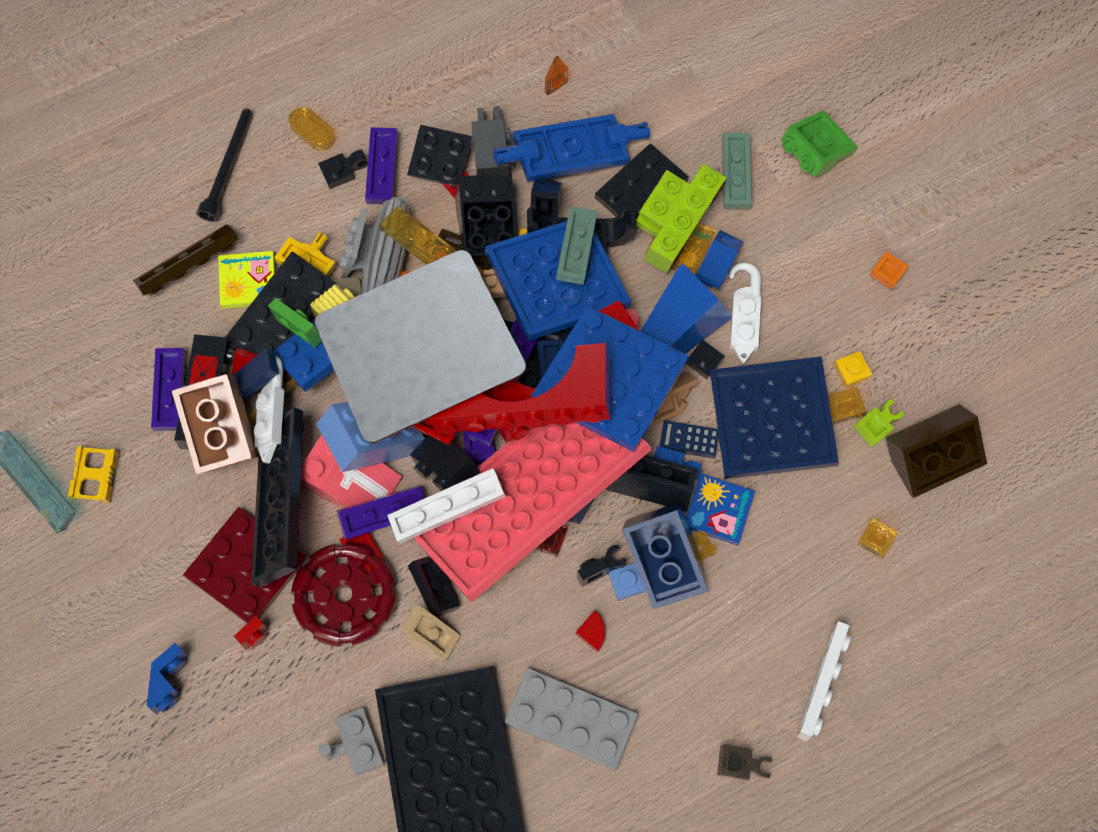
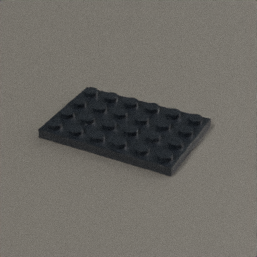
(448, 755)

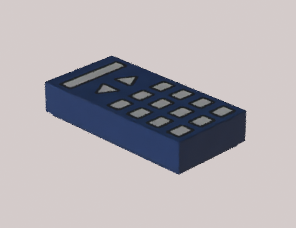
(689, 439)

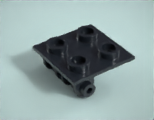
(439, 155)

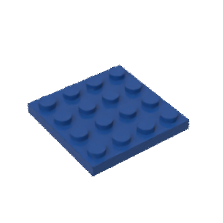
(528, 275)
(639, 375)

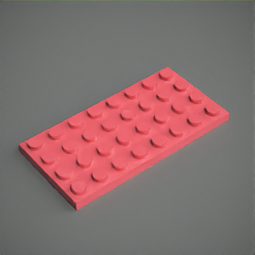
(545, 484)

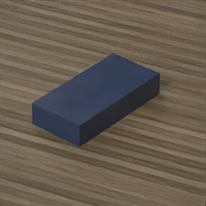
(257, 373)

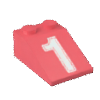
(324, 478)

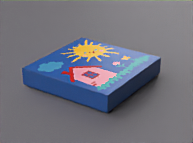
(719, 509)

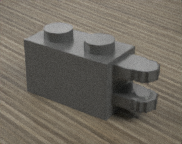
(486, 137)

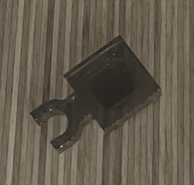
(738, 763)

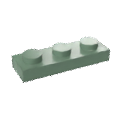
(737, 170)
(576, 245)

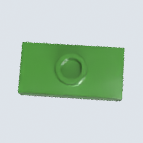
(296, 322)

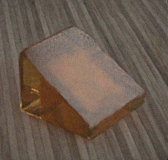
(556, 76)

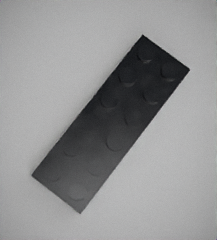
(278, 505)

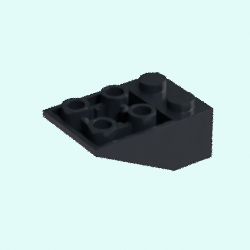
(484, 211)

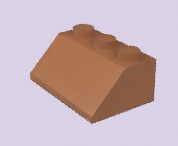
(215, 423)

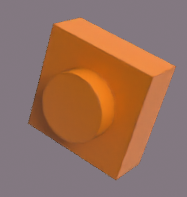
(889, 270)

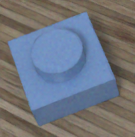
(626, 582)

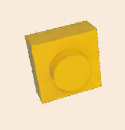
(852, 369)

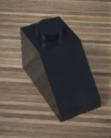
(547, 196)

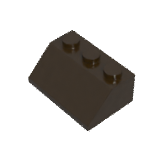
(937, 450)

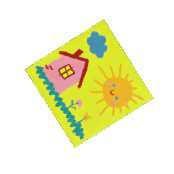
(243, 277)

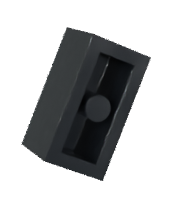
(443, 463)

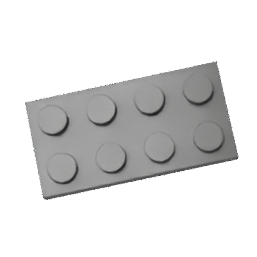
(571, 719)

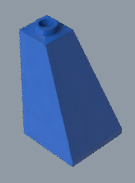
(685, 313)

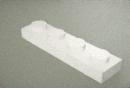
(446, 505)
(828, 670)

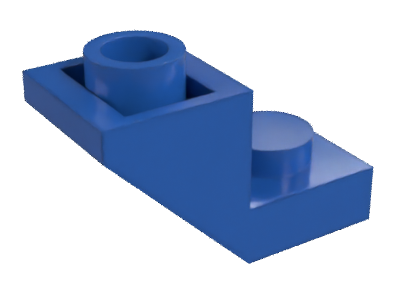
(719, 259)
(160, 691)

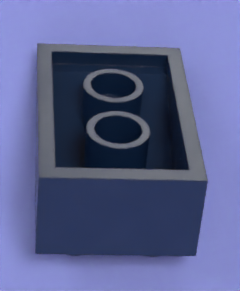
(665, 555)

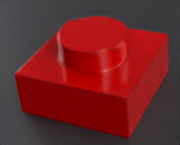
(251, 634)

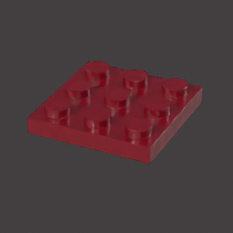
(226, 570)

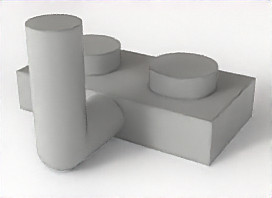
(357, 743)

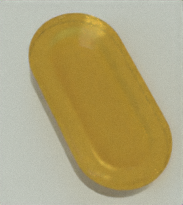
(311, 129)

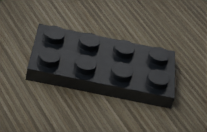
(296, 286)

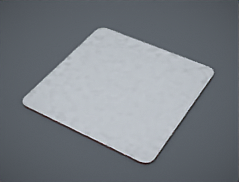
(418, 346)

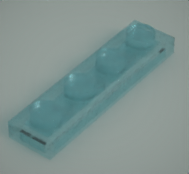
(34, 483)

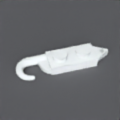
(746, 313)
(269, 416)

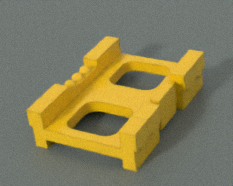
(102, 474)

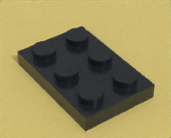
(636, 181)

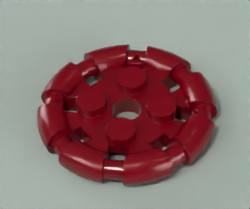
(338, 577)

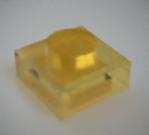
(877, 538)

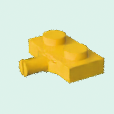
(308, 252)

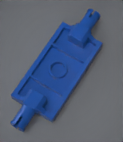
(571, 146)

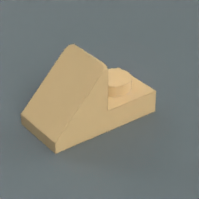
(429, 633)

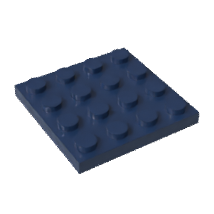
(773, 418)

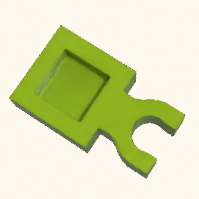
(876, 423)

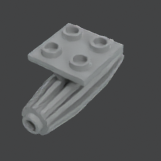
(373, 249)

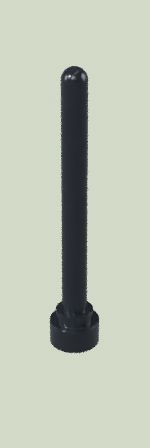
(209, 208)

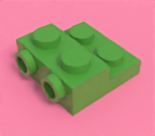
(817, 143)

